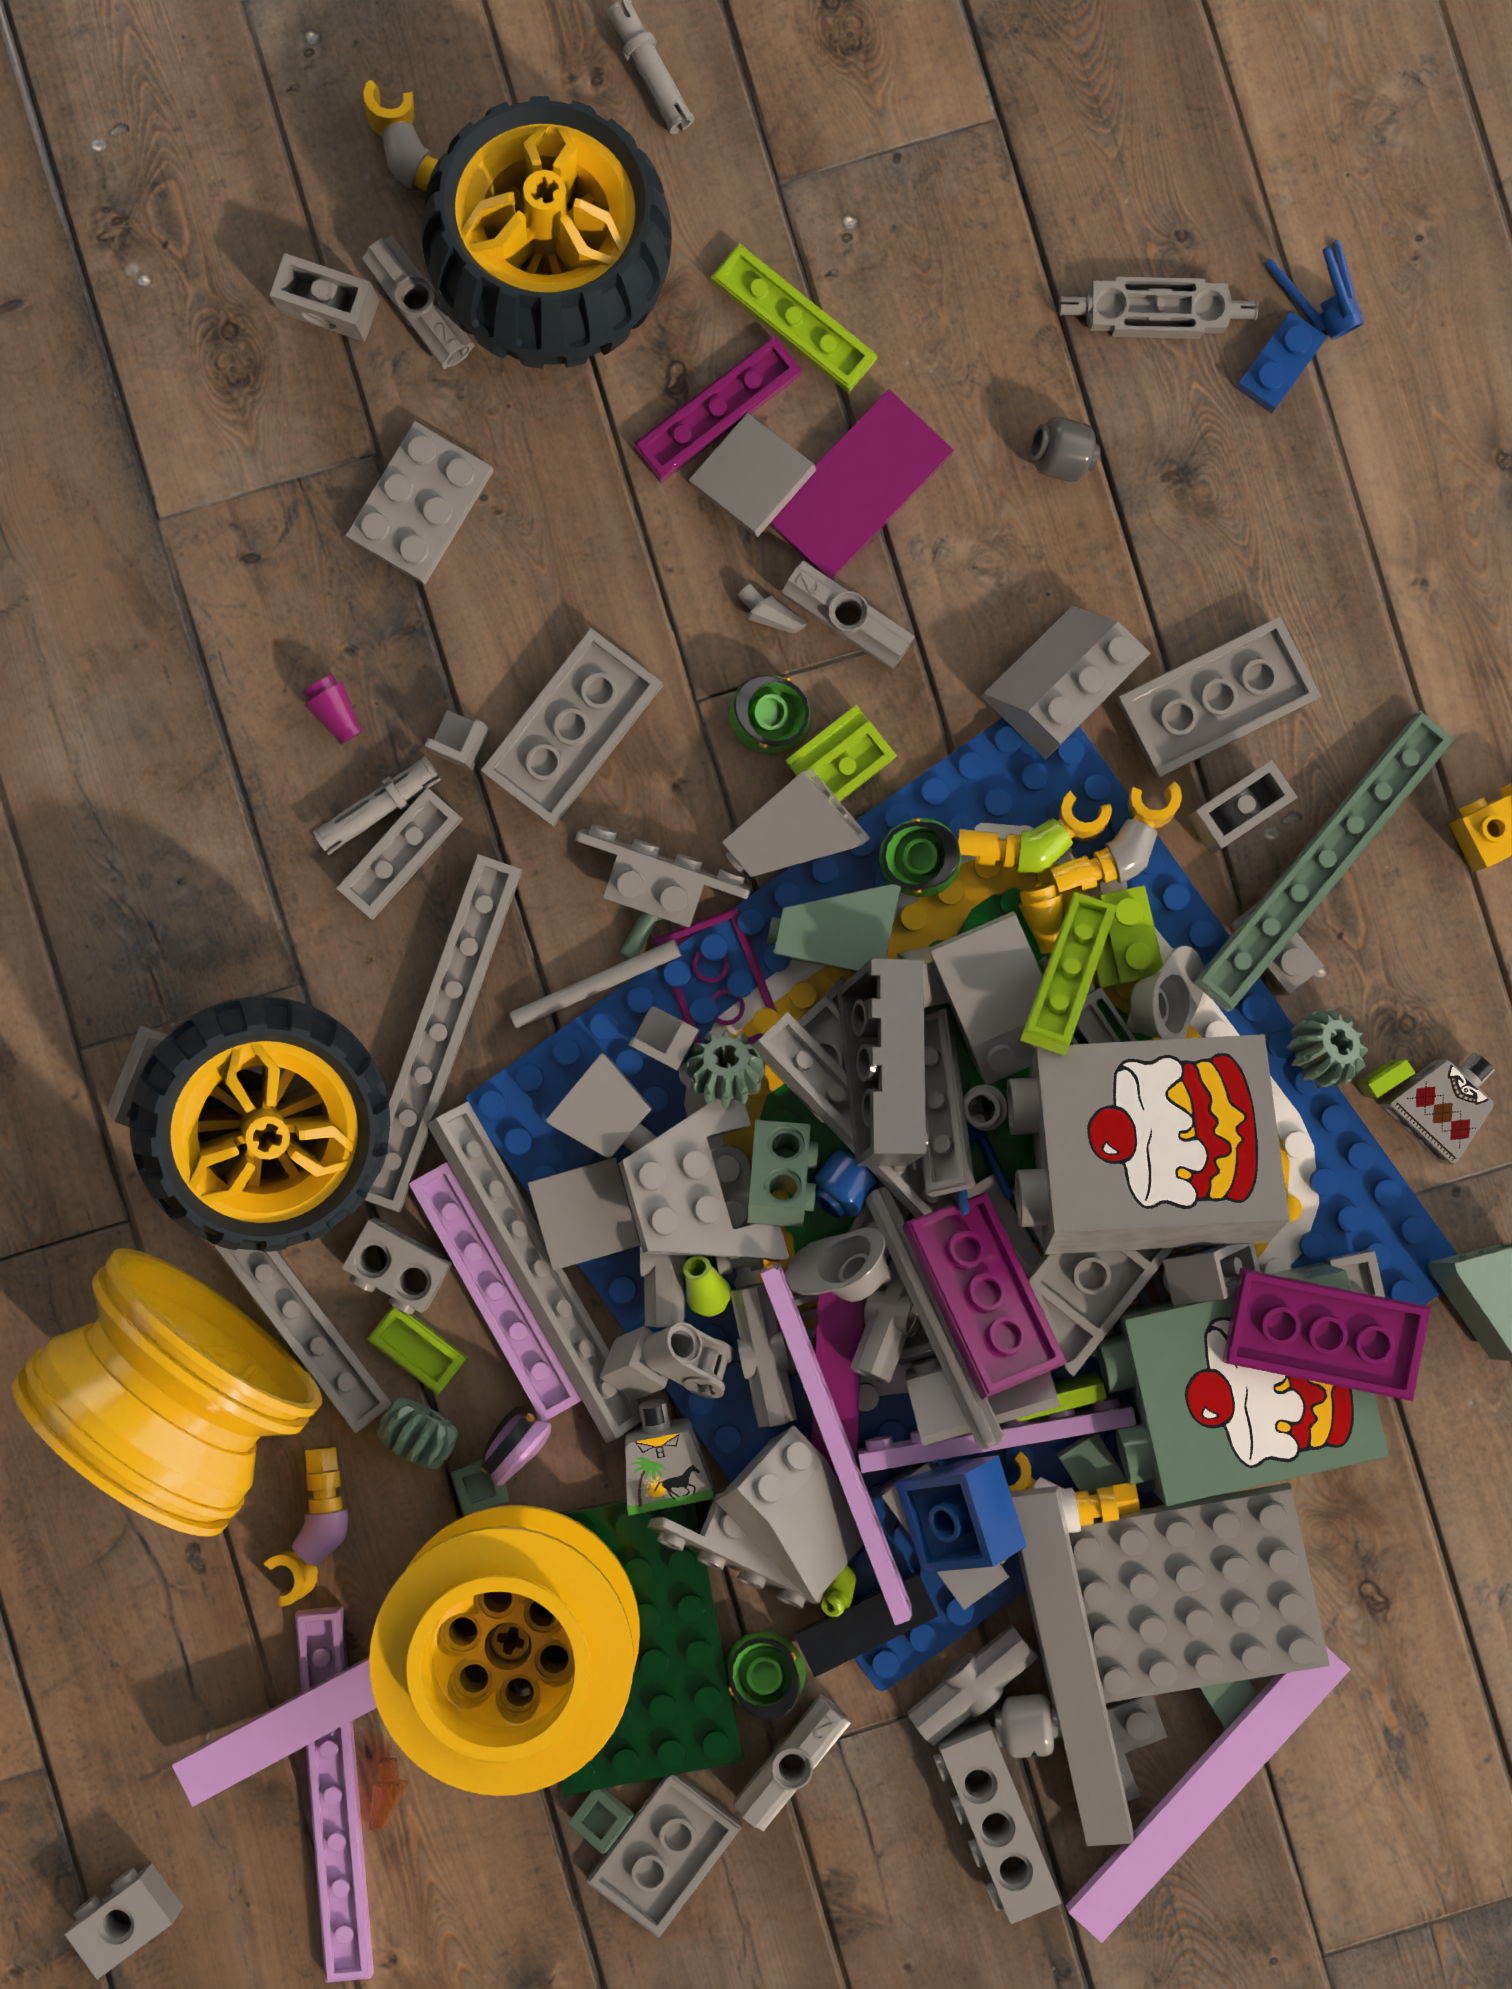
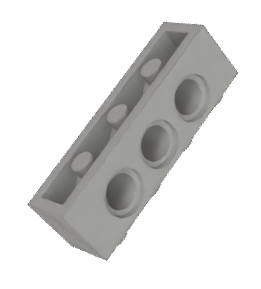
(1030, 1886)

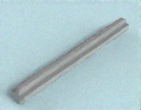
(976, 1411)

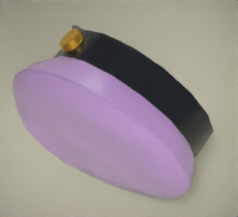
(513, 1444)

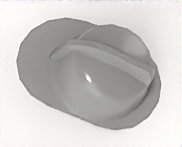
(1167, 1000)
(841, 1264)

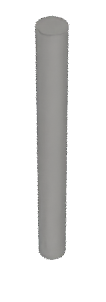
(595, 984)

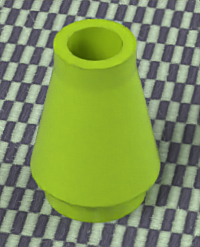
(705, 1288)

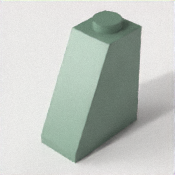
(837, 930)
(1482, 1294)

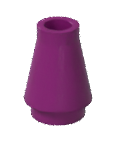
(332, 707)

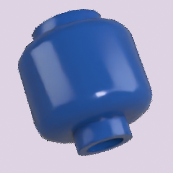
(843, 1185)

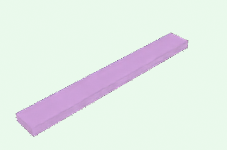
(837, 1443)
(287, 1727)
(1201, 1796)
(335, 1809)

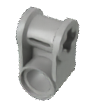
(694, 1361)

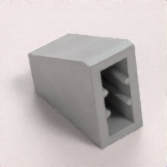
(793, 828)

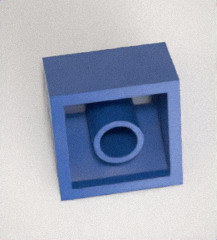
(961, 1515)

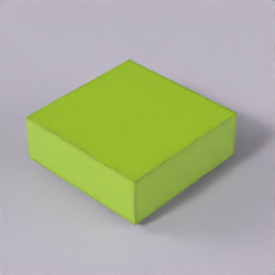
(1385, 1078)

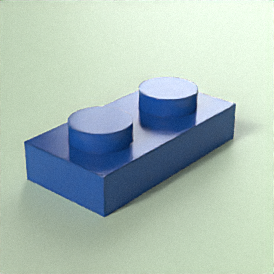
(1281, 362)

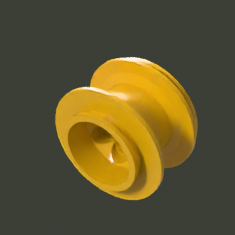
(483, 1732)

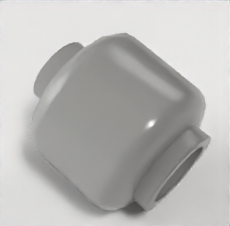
(1027, 1726)

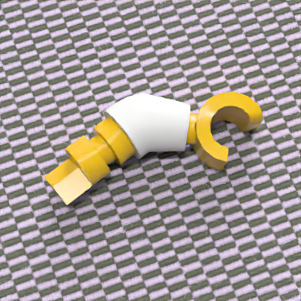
(1080, 1506)

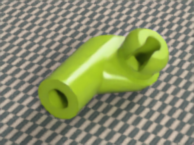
(839, 1593)

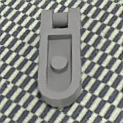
(734, 1178)

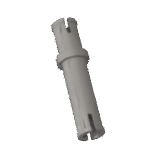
(641, 50)
(387, 798)

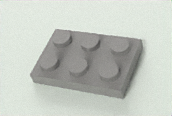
(419, 503)

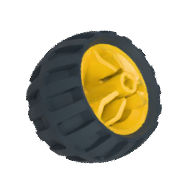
(506, 201)
(236, 1205)

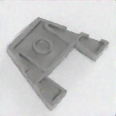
(680, 1196)

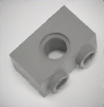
(324, 297)
(1241, 807)
(1206, 1272)
(105, 1940)

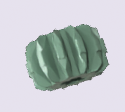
(1327, 1048)
(725, 1068)
(417, 1433)

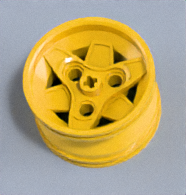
(165, 1394)

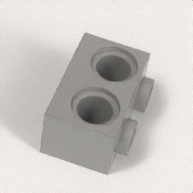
(402, 1253)

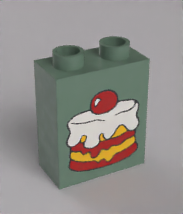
(1221, 1424)

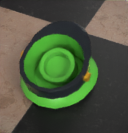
(770, 714)
(920, 857)
(765, 1674)

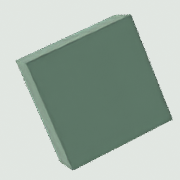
(477, 1488)
(601, 1819)

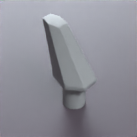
(770, 611)

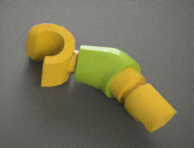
(1038, 848)

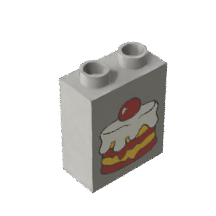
(1150, 1145)

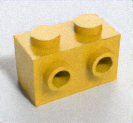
(1485, 830)

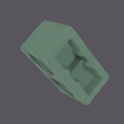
(776, 1173)

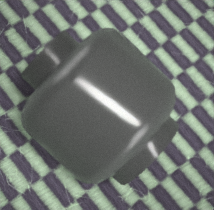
(1064, 449)

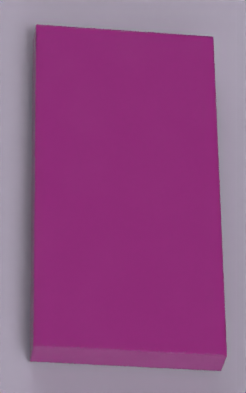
(861, 485)
(984, 1295)
(1326, 1334)

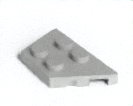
(1089, 1293)

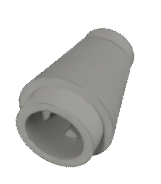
(978, 1110)

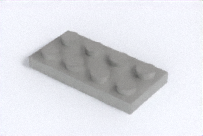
(1218, 697)
(572, 727)

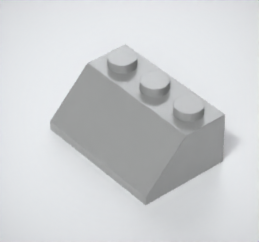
(1065, 677)
(939, 1412)

